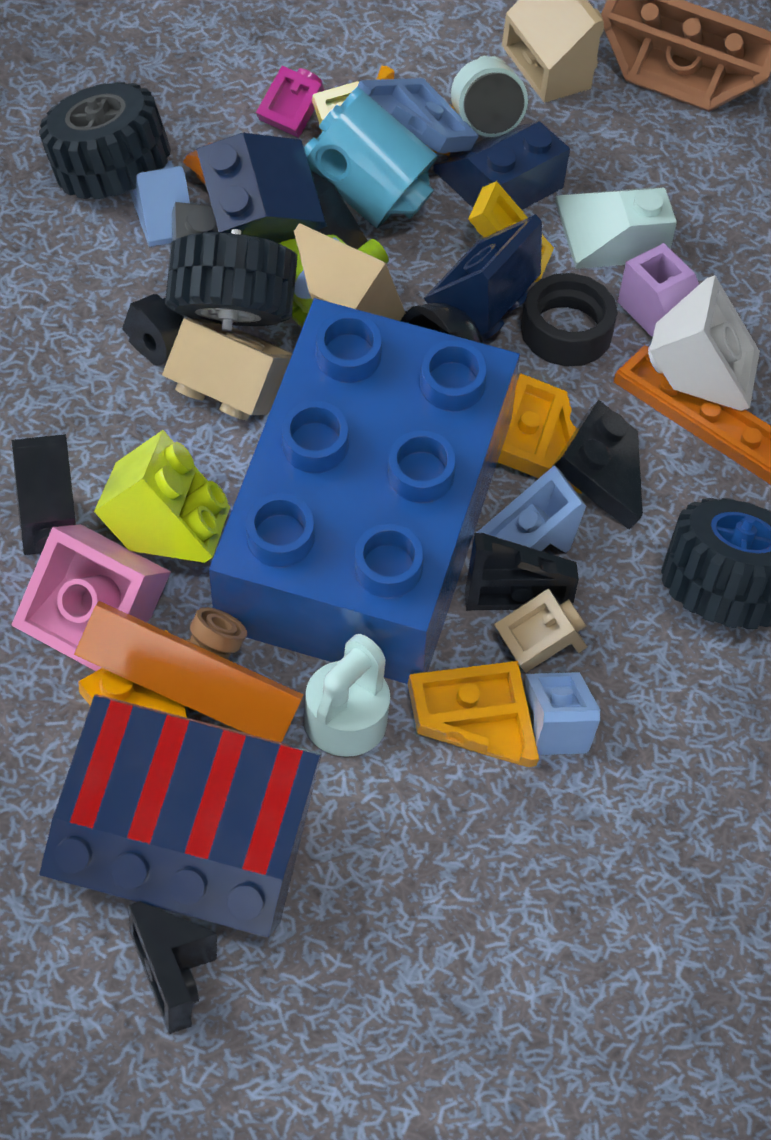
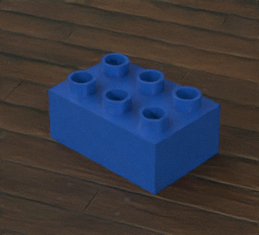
(365, 488)

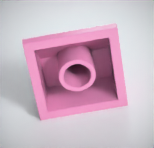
(75, 574)

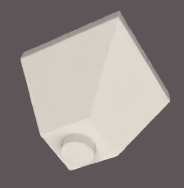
(706, 348)

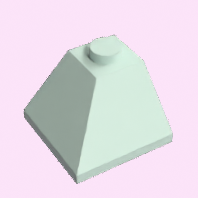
(615, 225)

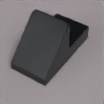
(168, 951)

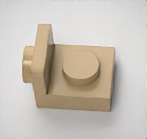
(541, 630)

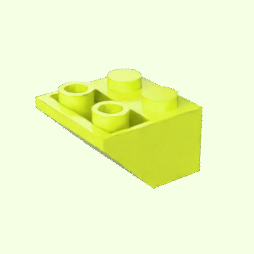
(163, 502)

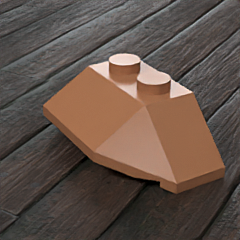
(687, 50)

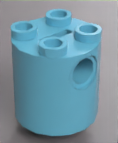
(372, 159)

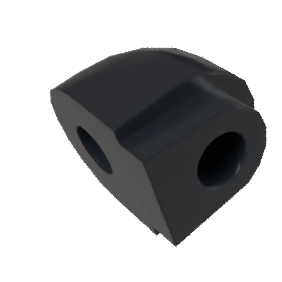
(152, 328)

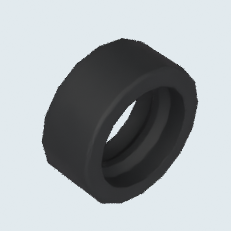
(573, 292)

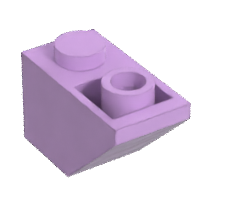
(655, 285)

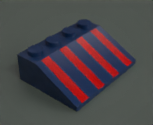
(181, 815)

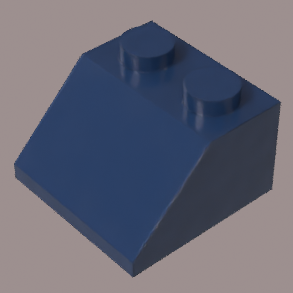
(525, 162)
(261, 186)
(493, 275)

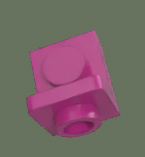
(289, 100)

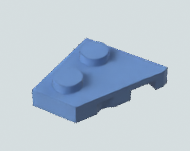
(422, 113)

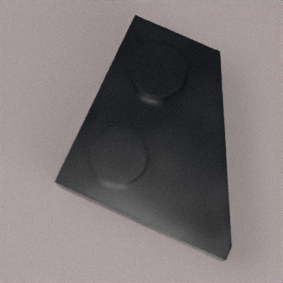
(605, 463)
(510, 575)

